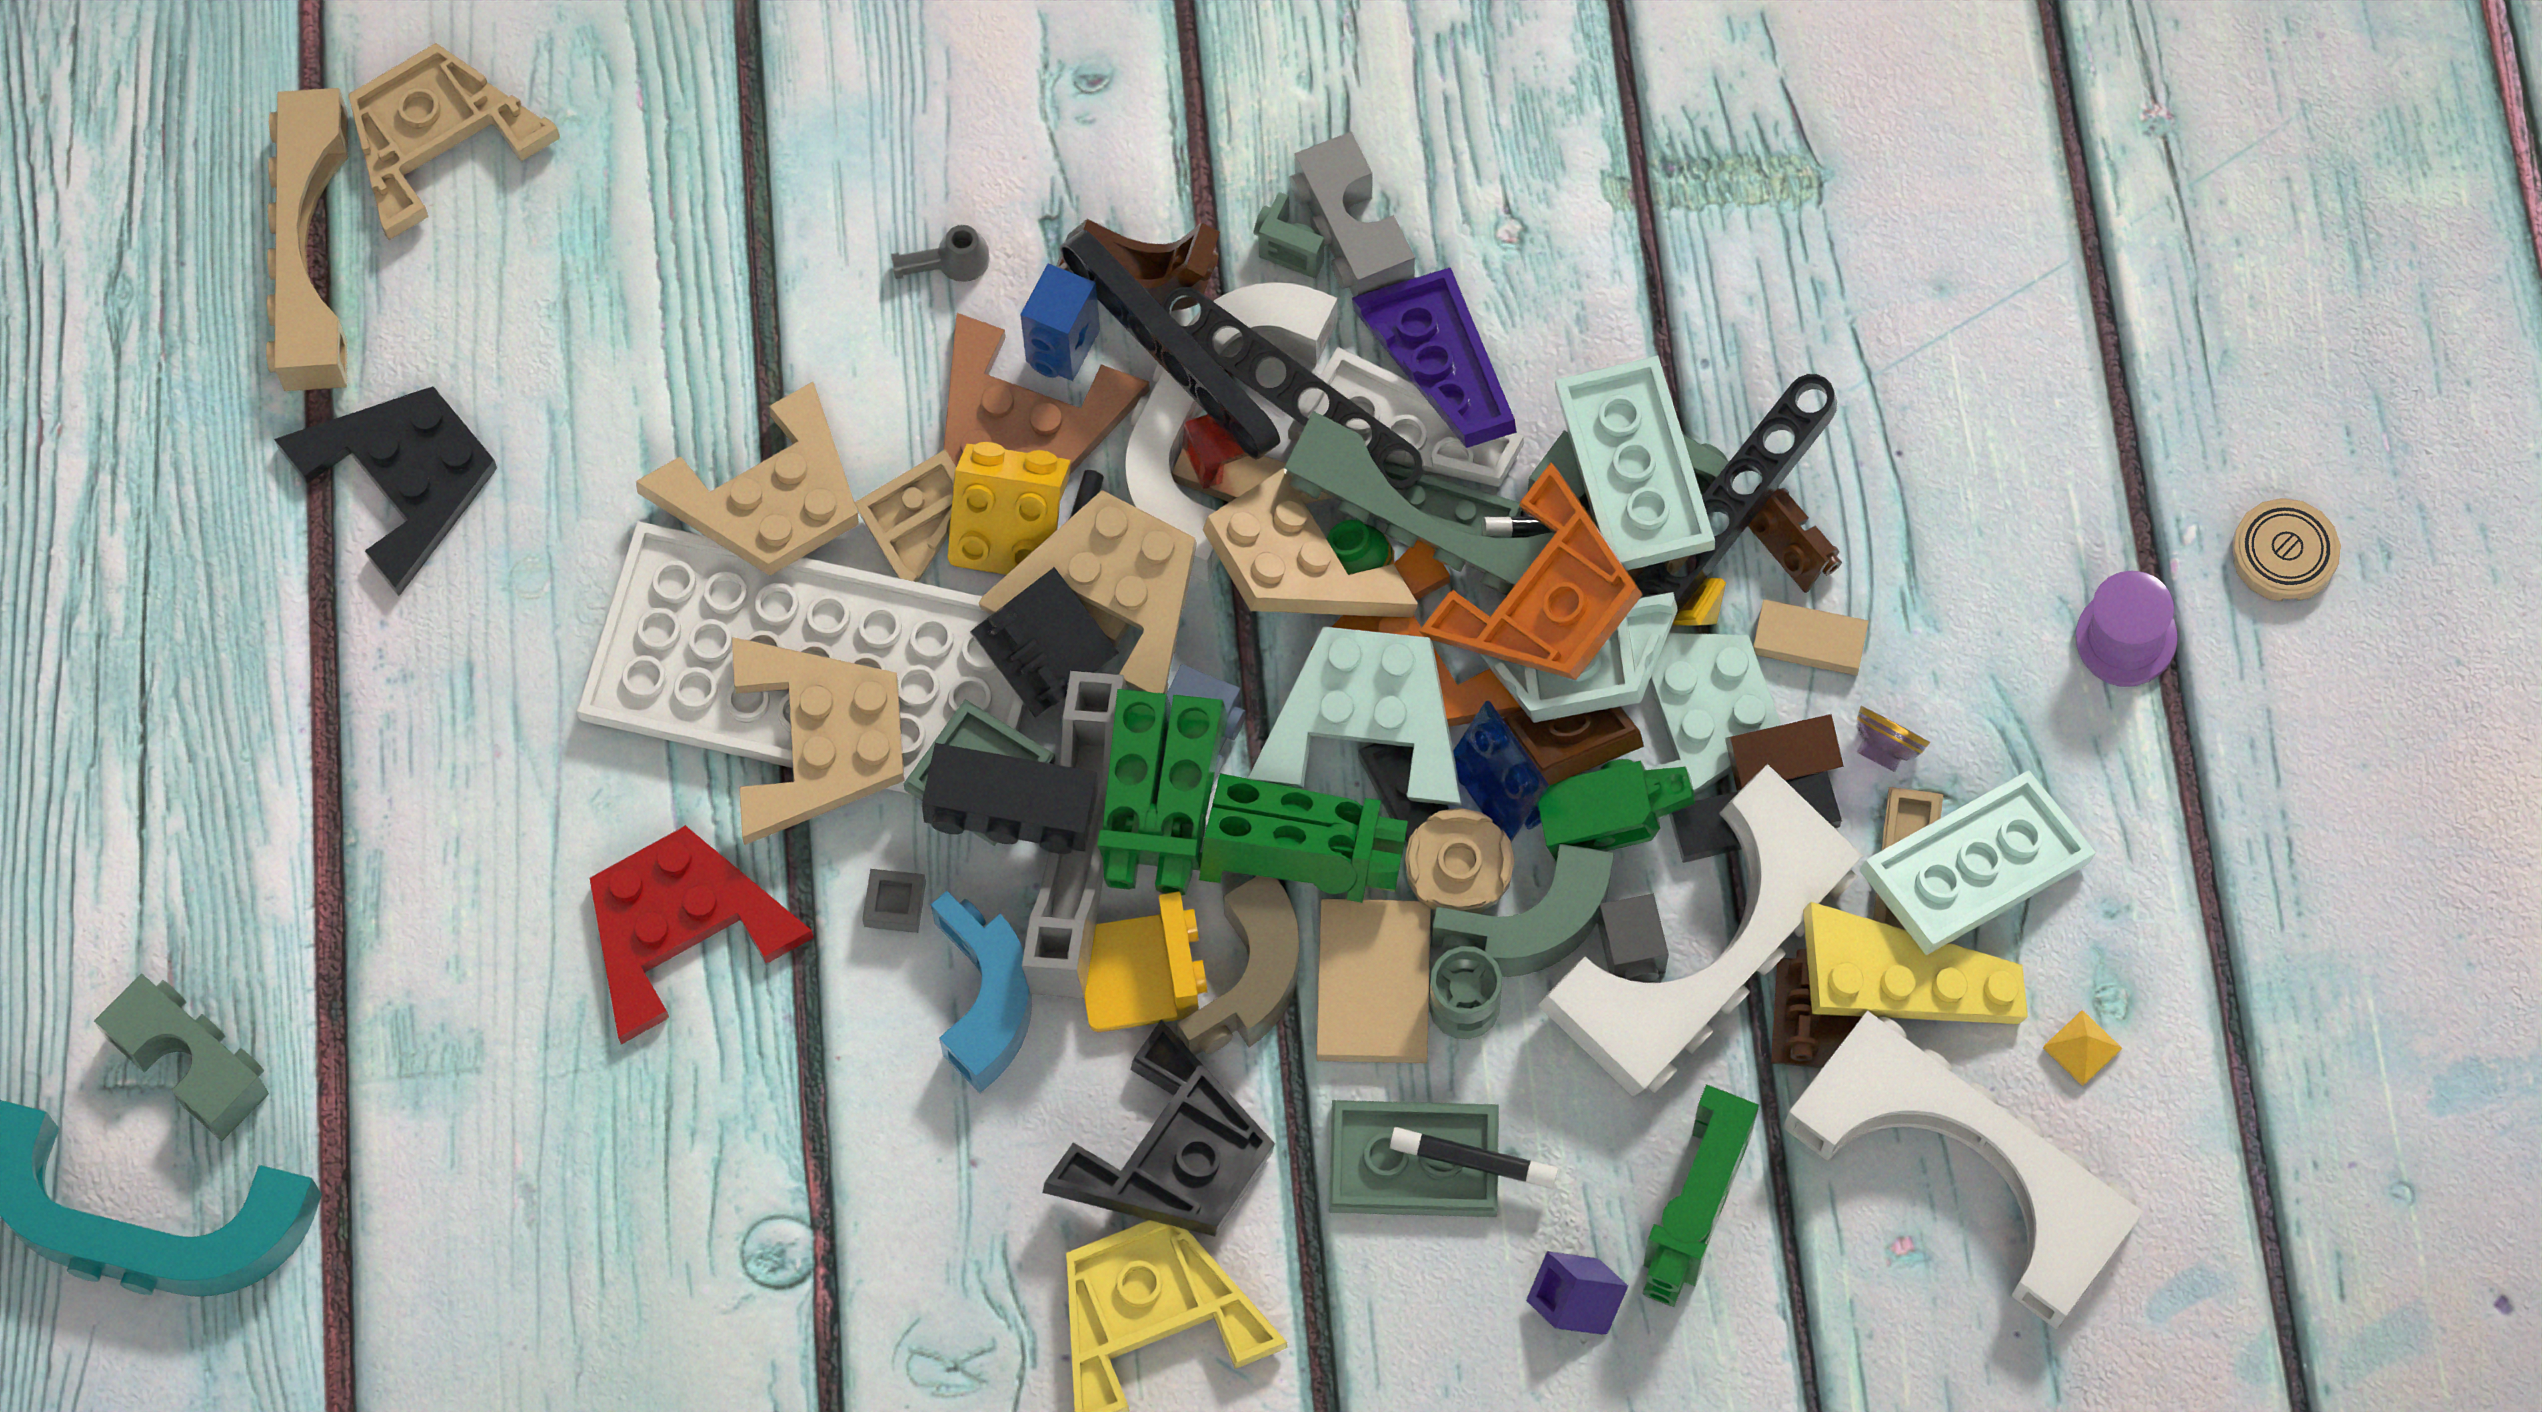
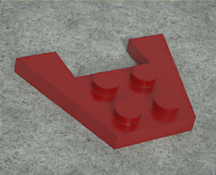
(668, 903)

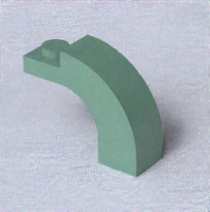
(1545, 931)

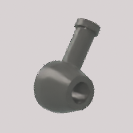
(955, 263)

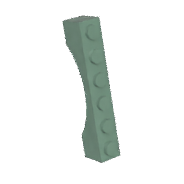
(1339, 464)

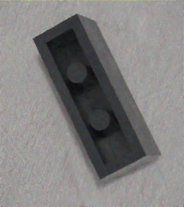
(1009, 798)

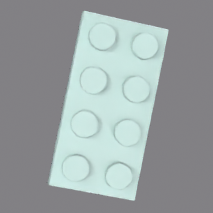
(1635, 463)
(1977, 862)

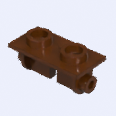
(1798, 551)

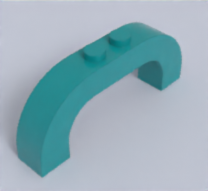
(145, 1259)

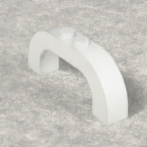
(1284, 314)

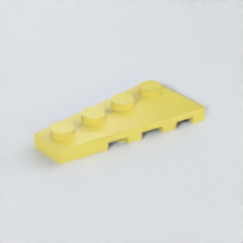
(1882, 970)

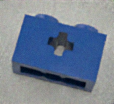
(1060, 323)

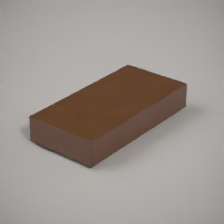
(1788, 749)

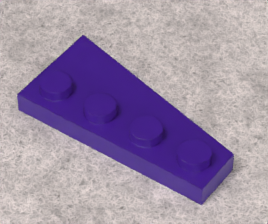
(1441, 352)

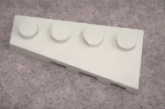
(1411, 416)

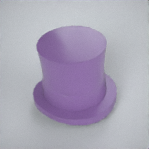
(2128, 629)

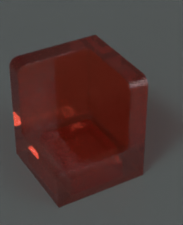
(1209, 449)

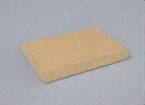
(1373, 981)

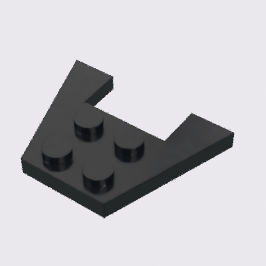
(418, 460)
(1190, 1161)

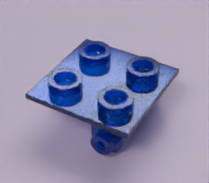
(1499, 773)

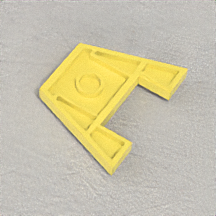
(1145, 1289)

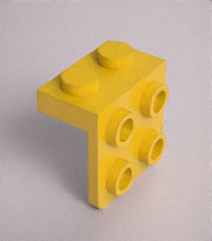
(1003, 505)
(1144, 969)

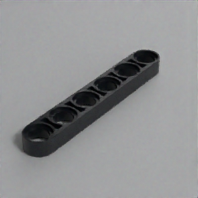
(1171, 346)
(1296, 383)
(1743, 508)

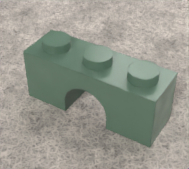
(150, 1023)

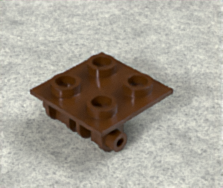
(1798, 1034)

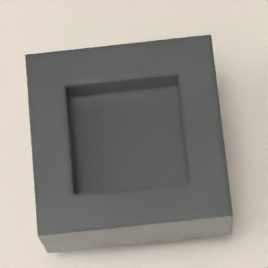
(894, 900)

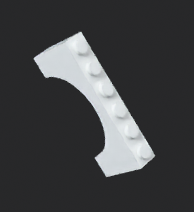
(1643, 1026)
(1889, 1082)

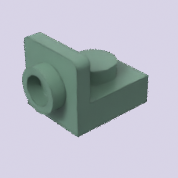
(1288, 244)

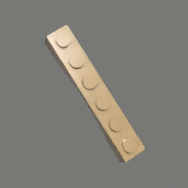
(310, 149)

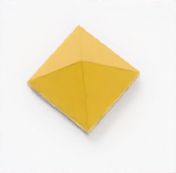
(1704, 604)
(2082, 1048)

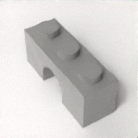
(1331, 181)

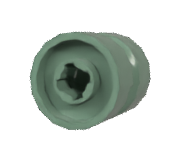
(1469, 980)

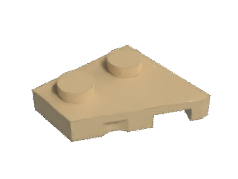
(912, 515)

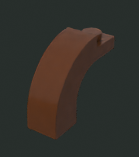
(1161, 266)

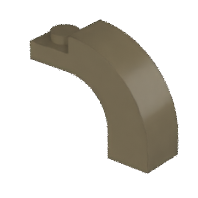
(1270, 933)

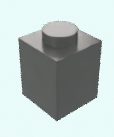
(1633, 938)

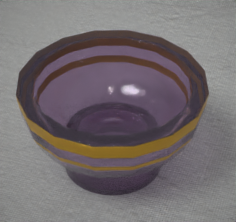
(1886, 740)

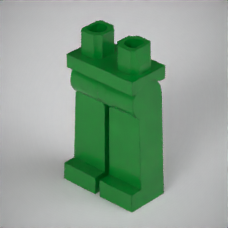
(1173, 828)
(1301, 838)
(1679, 1245)

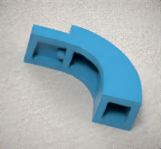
(998, 1022)

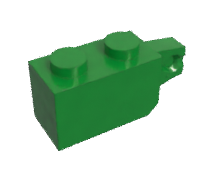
(1612, 805)

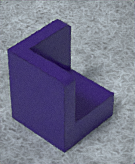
(1577, 1293)

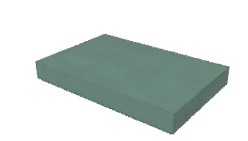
(1381, 1180)

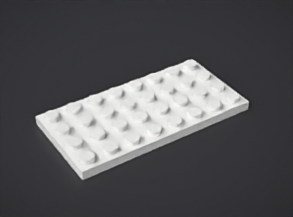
(683, 598)

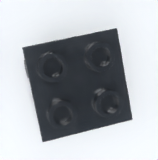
(1042, 639)

